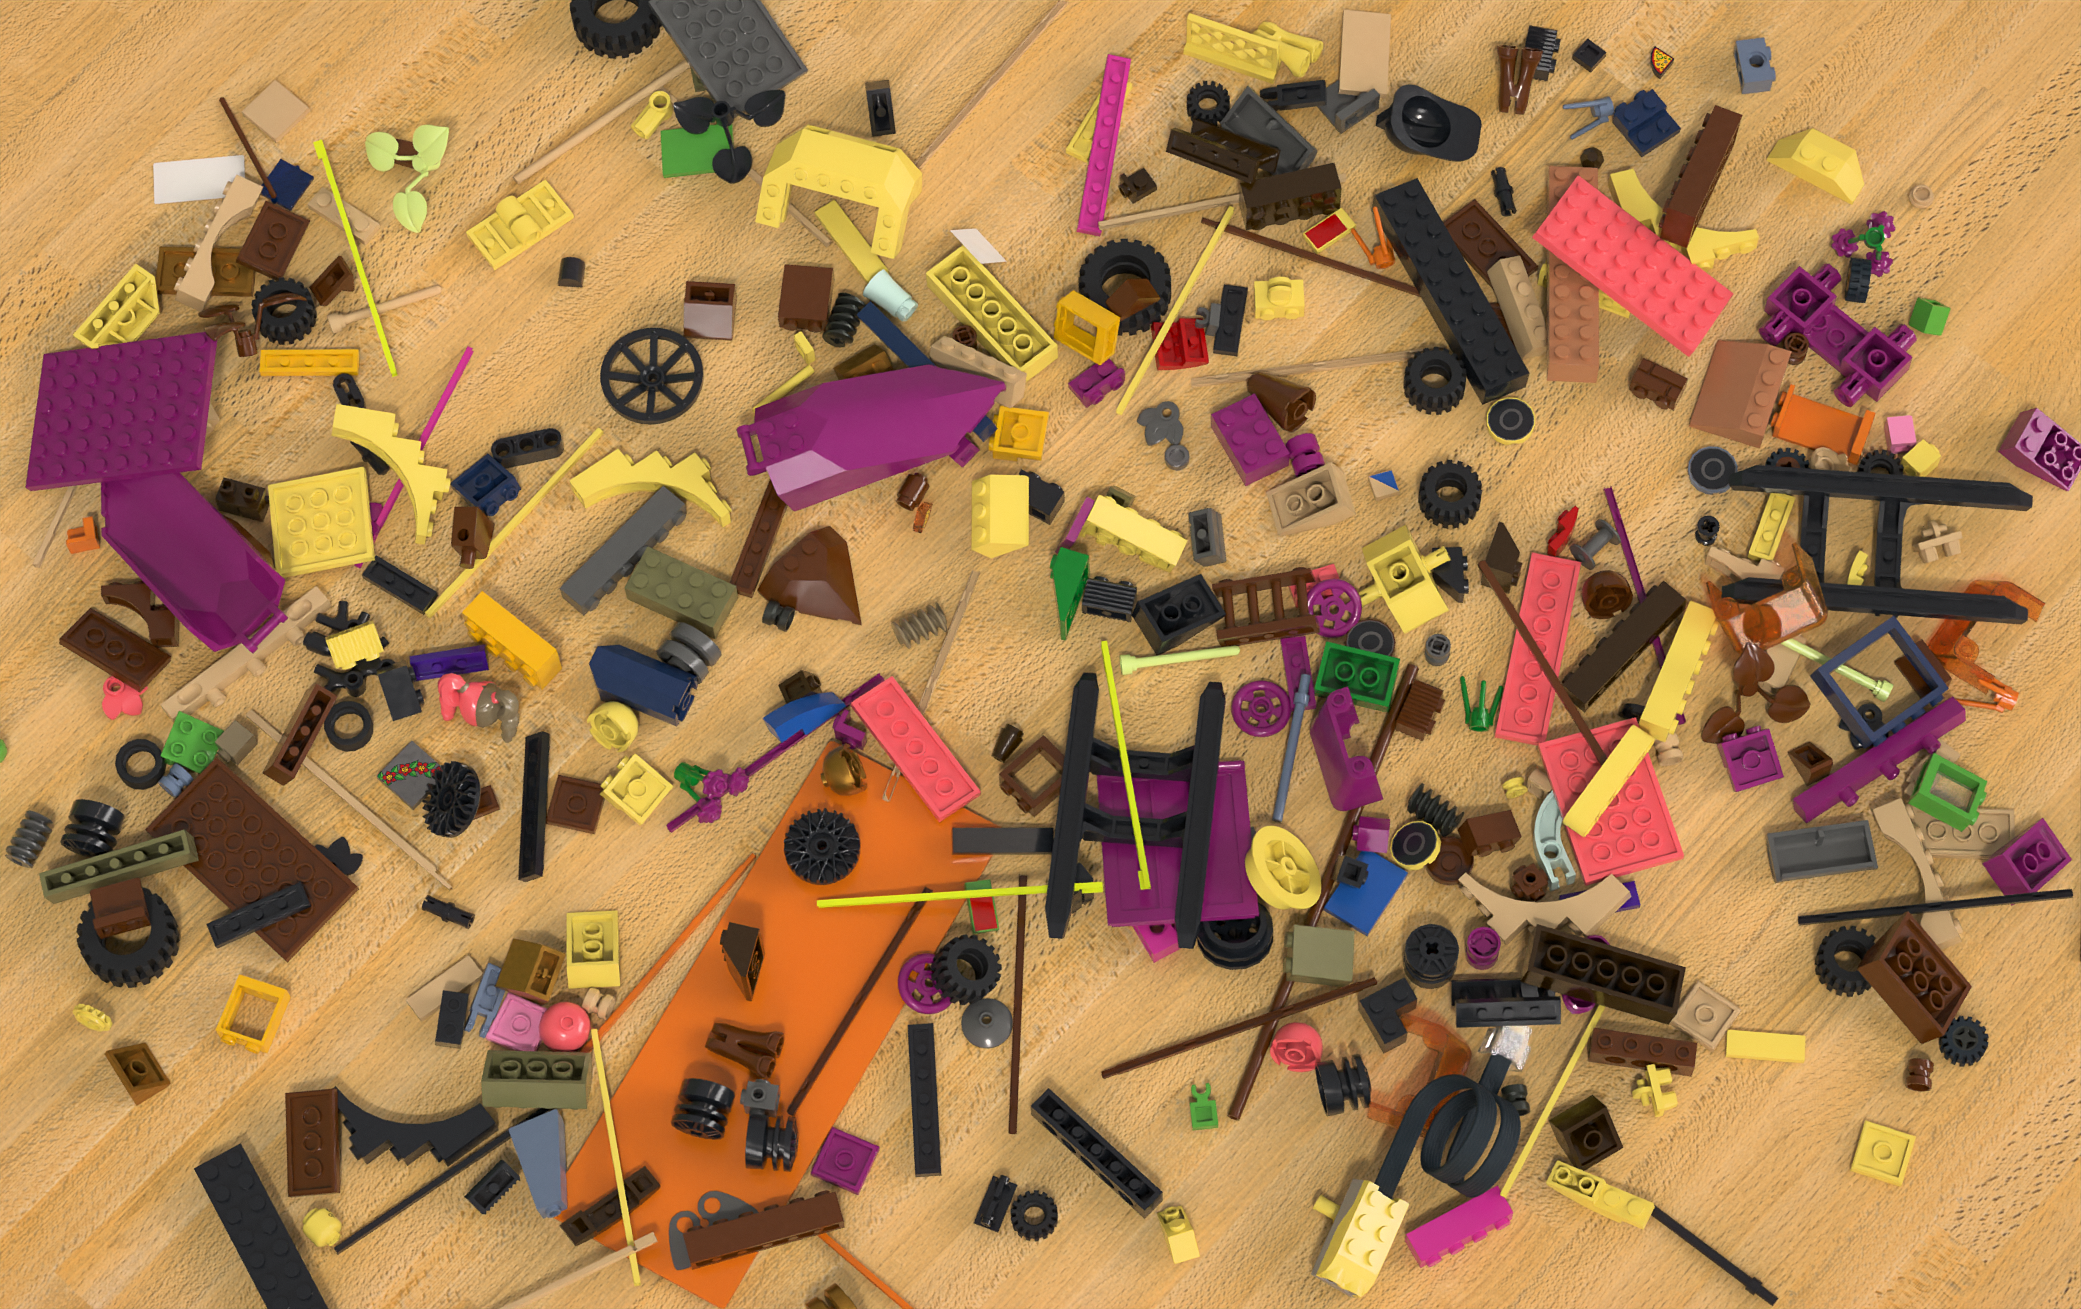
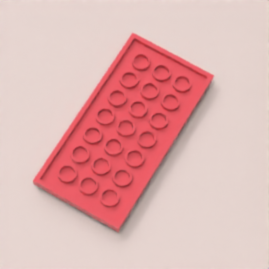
(1633, 266)

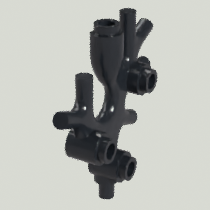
(316, 643)

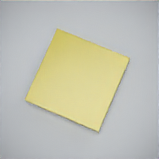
(1883, 1153)

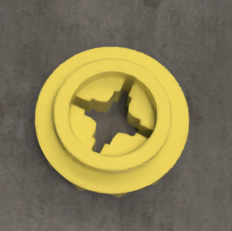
(92, 1017)

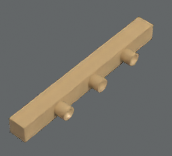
(240, 660)

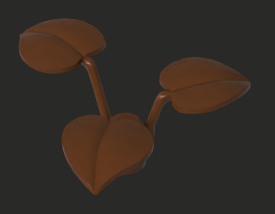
(244, 338)
(1750, 668)

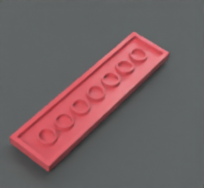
(1547, 615)

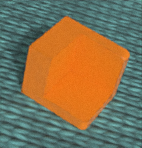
(83, 538)

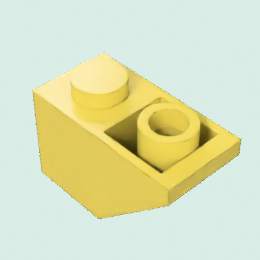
(1178, 1234)

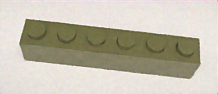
(118, 866)

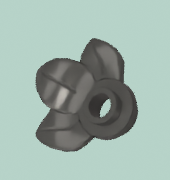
(1161, 427)

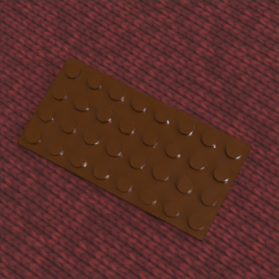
(253, 853)

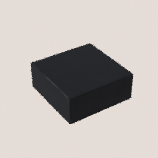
(1589, 55)

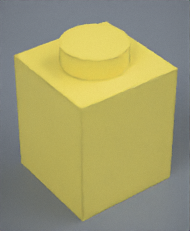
(1921, 459)

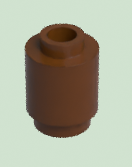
(912, 491)

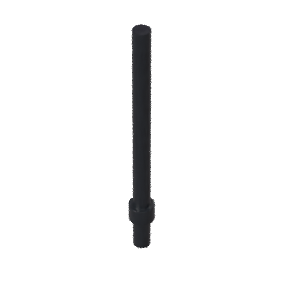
(1752, 1285)

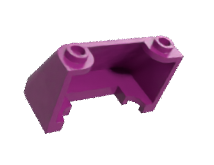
(1347, 780)

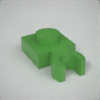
(1203, 1111)

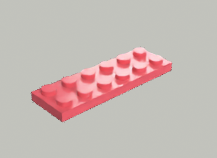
(915, 749)

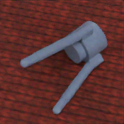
(1599, 108)

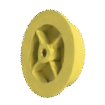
(1282, 869)

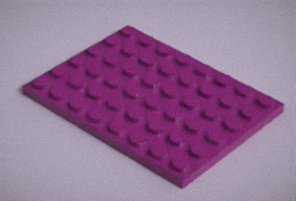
(122, 411)

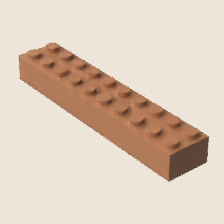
(1570, 300)

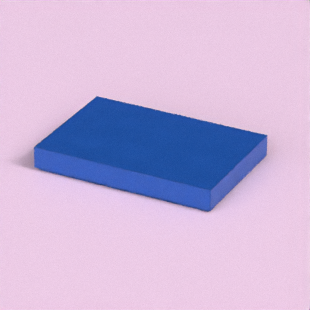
(1364, 906)

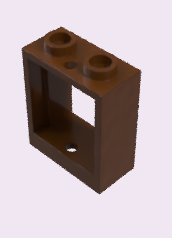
(1010, 787)

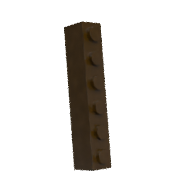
(1624, 645)

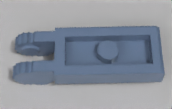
(486, 1000)

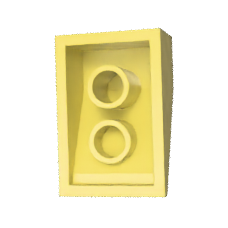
(593, 949)

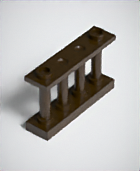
(1223, 151)

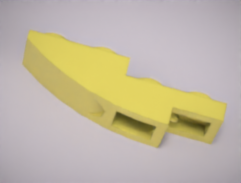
(1598, 1196)

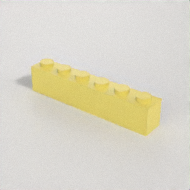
(1677, 671)

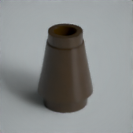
(1007, 742)

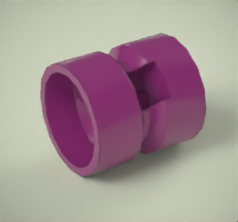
(1304, 453)
(1482, 948)

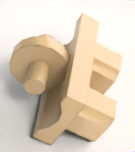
(1927, 548)

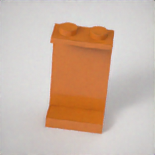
(1821, 426)

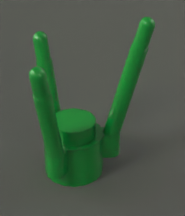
(1479, 719)

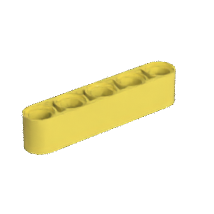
(1608, 781)

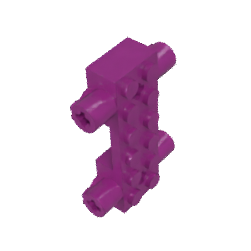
(1865, 358)

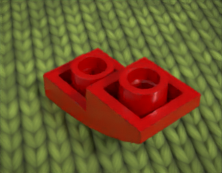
(1565, 529)

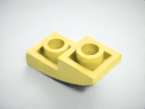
(1858, 570)

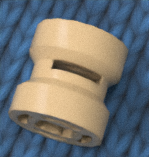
(1668, 751)
(598, 1003)

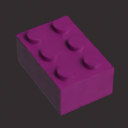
(1250, 439)

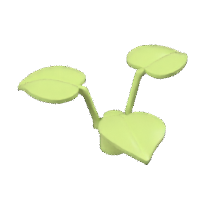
(431, 143)

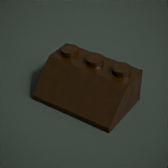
(743, 955)

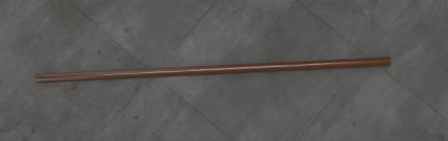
(1326, 885)

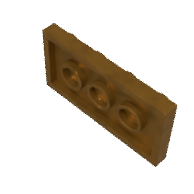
(229, 276)

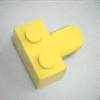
(1279, 298)

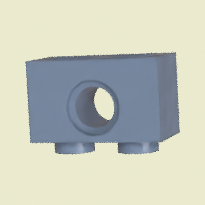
(1754, 78)

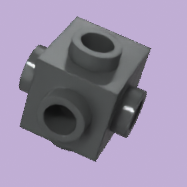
(761, 1098)

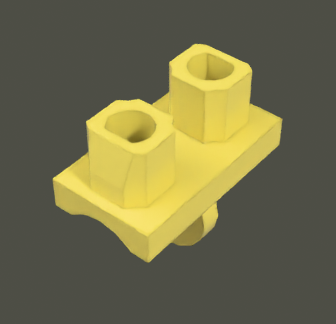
(1660, 1101)

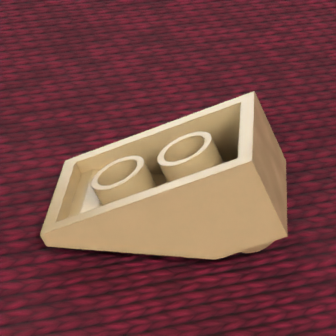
(1311, 501)

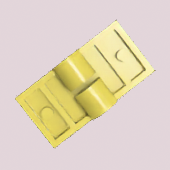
(519, 224)

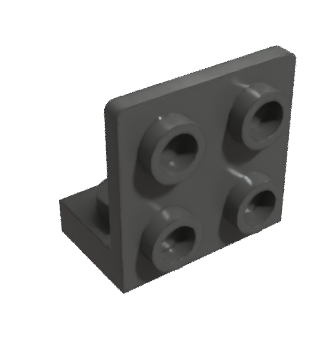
(1347, 110)

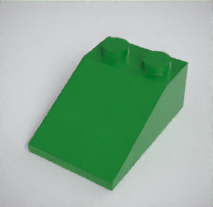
(1069, 578)

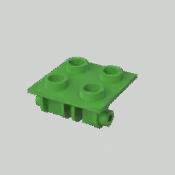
(191, 743)

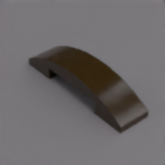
(608, 1211)

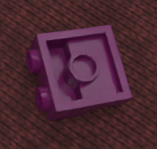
(1750, 758)

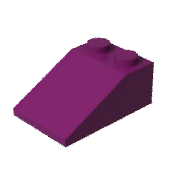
(2027, 860)

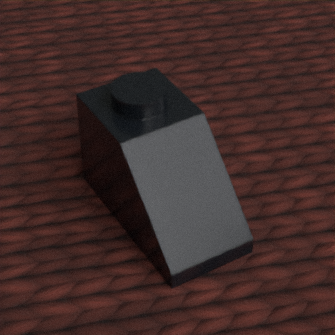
(880, 108)

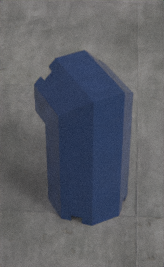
(642, 683)

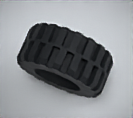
(614, 38)
(1129, 259)
(138, 965)

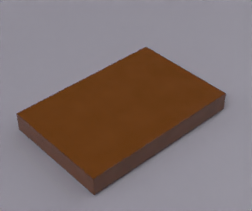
(272, 241)

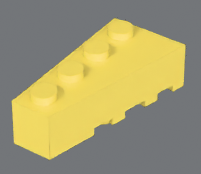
(1133, 534)

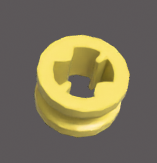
(1515, 787)

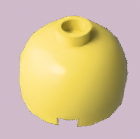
(614, 725)

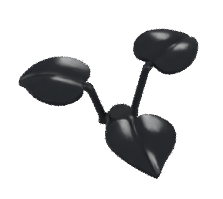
(697, 113)

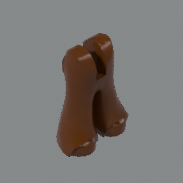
(1529, 62)
(766, 1042)

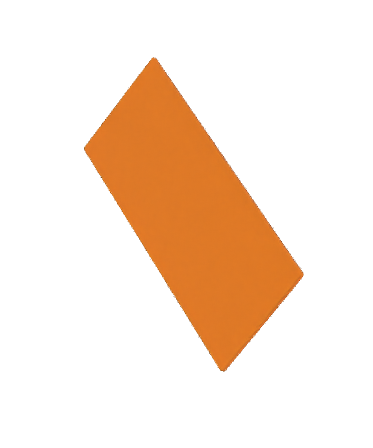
(804, 989)

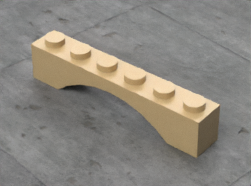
(237, 205)
(1898, 827)

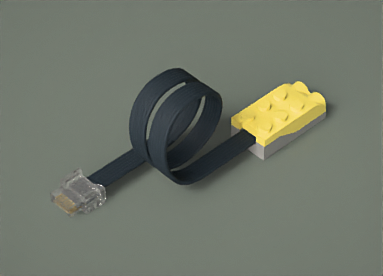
(1371, 1214)

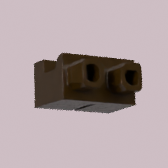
(242, 499)

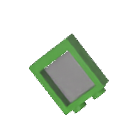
(1948, 792)

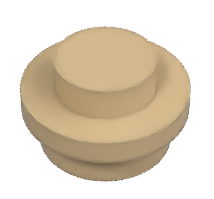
(1921, 196)

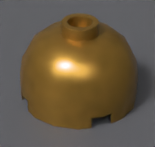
(843, 772)

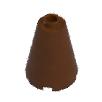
(1282, 399)

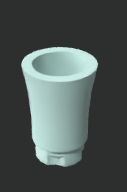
(890, 296)

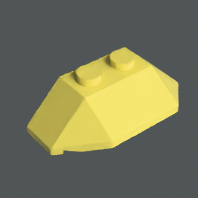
(1820, 162)
(123, 312)

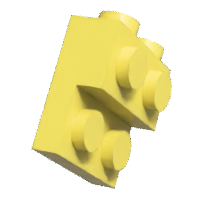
(635, 788)

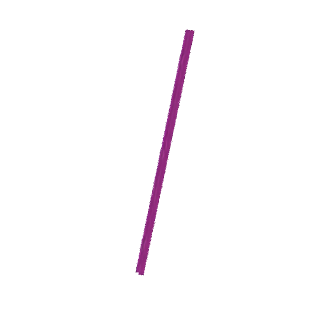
(1634, 573)
(776, 752)

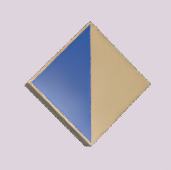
(1383, 485)

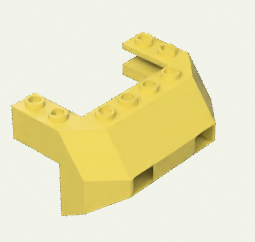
(846, 169)

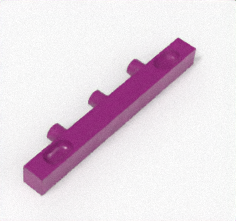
(1880, 760)

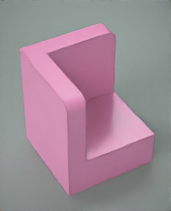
(1899, 434)

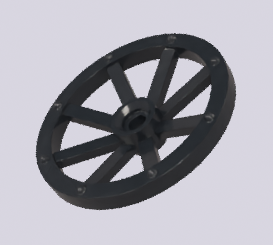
(652, 372)

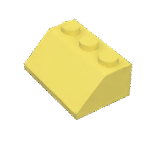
(1000, 514)

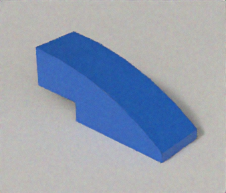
(803, 715)

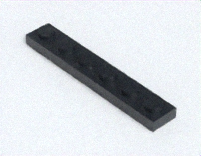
(534, 806)
(924, 1100)

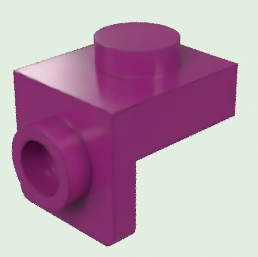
(848, 734)

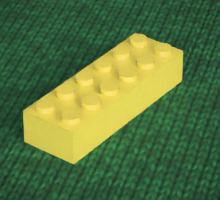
(992, 312)

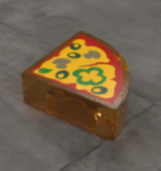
(922, 517)

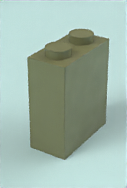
(1319, 955)

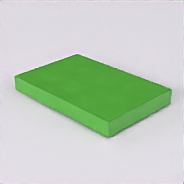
(691, 153)

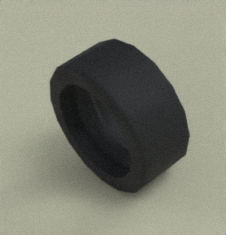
(356, 742)
(130, 749)

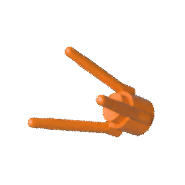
(1383, 254)
(2003, 696)

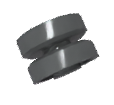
(689, 651)

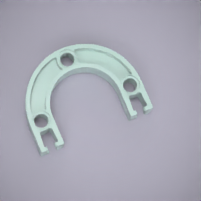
(1547, 838)

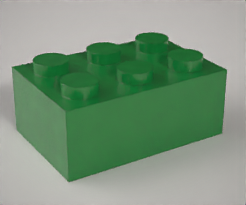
(1366, 674)

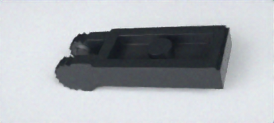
(1296, 95)

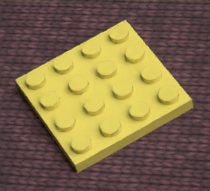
(321, 522)

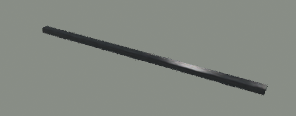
(1935, 907)
(431, 1186)

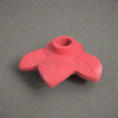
(123, 700)

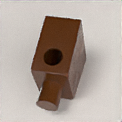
(471, 535)

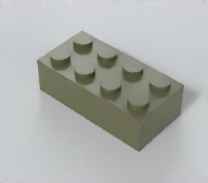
(681, 592)
(536, 1079)

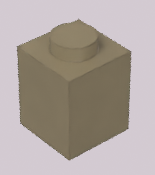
(235, 743)

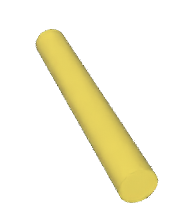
(787, 386)

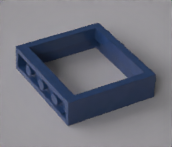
(1846, 709)

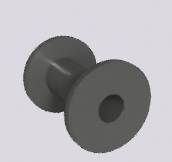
(1605, 534)

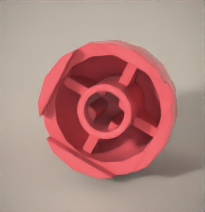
(564, 1027)
(1297, 1046)

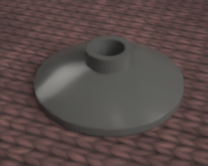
(989, 1034)

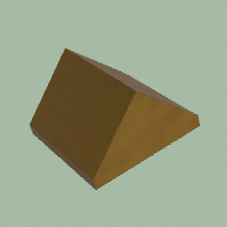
(138, 1071)

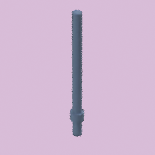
(1301, 701)

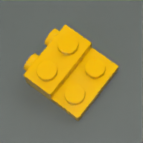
(1019, 434)

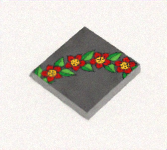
(409, 774)

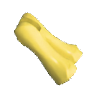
(1294, 49)

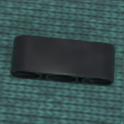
(538, 453)

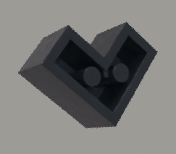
(1383, 1010)

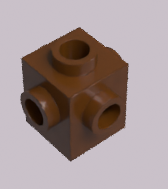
(1529, 891)

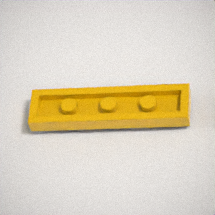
(309, 362)

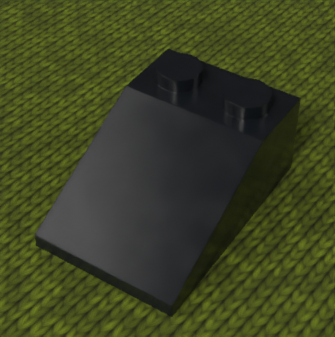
(1177, 613)

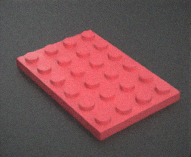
(1635, 826)

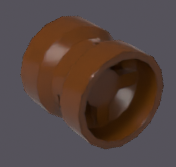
(968, 334)
(1798, 353)
(1919, 1074)

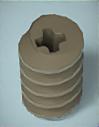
(920, 626)

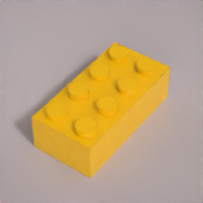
(511, 640)

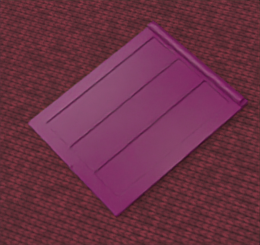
(1227, 886)

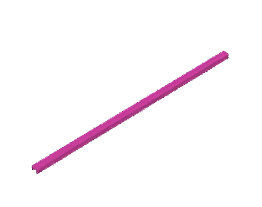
(425, 435)

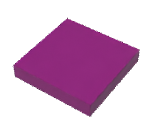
(1076, 524)
(845, 1161)

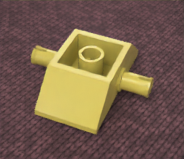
(1412, 598)

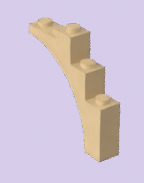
(1739, 569)
(1584, 912)

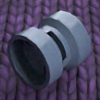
(175, 780)

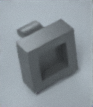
(1211, 317)

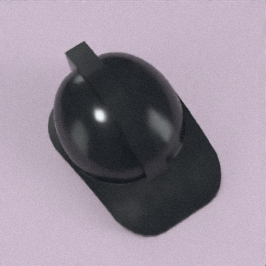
(1430, 125)

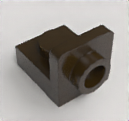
(1137, 185)
(800, 686)

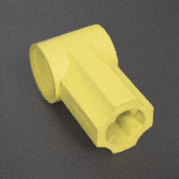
(652, 116)

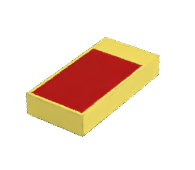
(1329, 230)

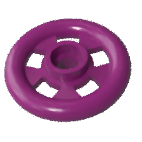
(1354, 606)
(1271, 691)
(906, 986)

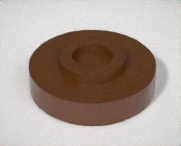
(1450, 862)

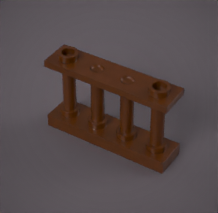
(1280, 626)

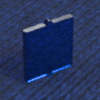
(288, 183)

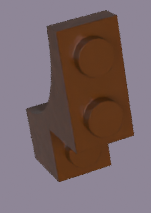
(139, 598)

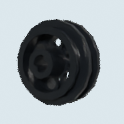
(1237, 945)

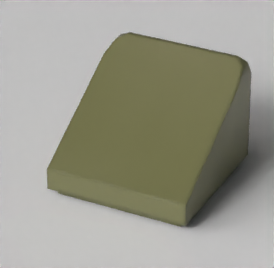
(1121, 496)

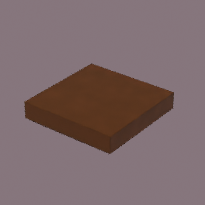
(575, 805)

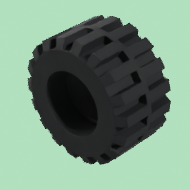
(289, 327)
(1435, 363)
(1450, 476)
(978, 956)
(1831, 972)

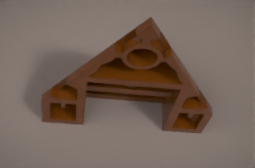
(815, 578)

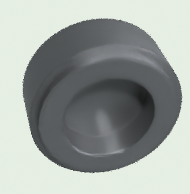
(1176, 457)

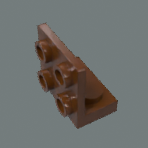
(119, 908)

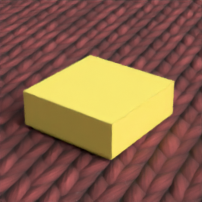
(804, 348)

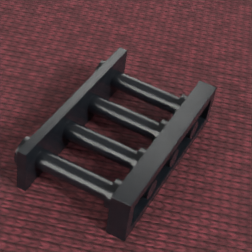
(1503, 1003)

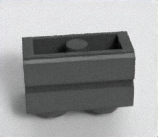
(1207, 537)

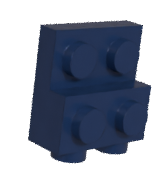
(1645, 122)
(486, 485)

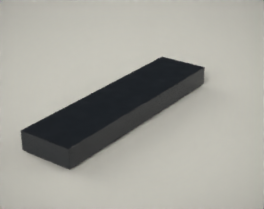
(1002, 841)
(258, 915)

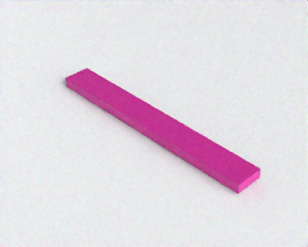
(1103, 144)

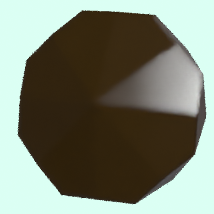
(1592, 158)

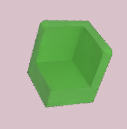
(1929, 316)

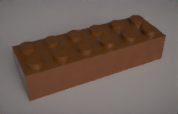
(1699, 176)

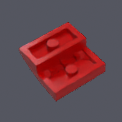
(1182, 346)

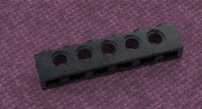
(1096, 1153)

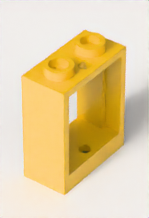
(1094, 348)
(261, 990)

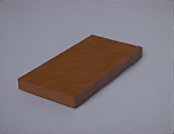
(1483, 240)
(115, 650)
(312, 1143)

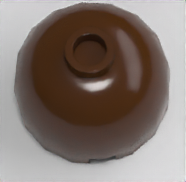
(1605, 594)

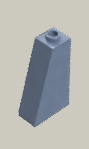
(543, 1161)

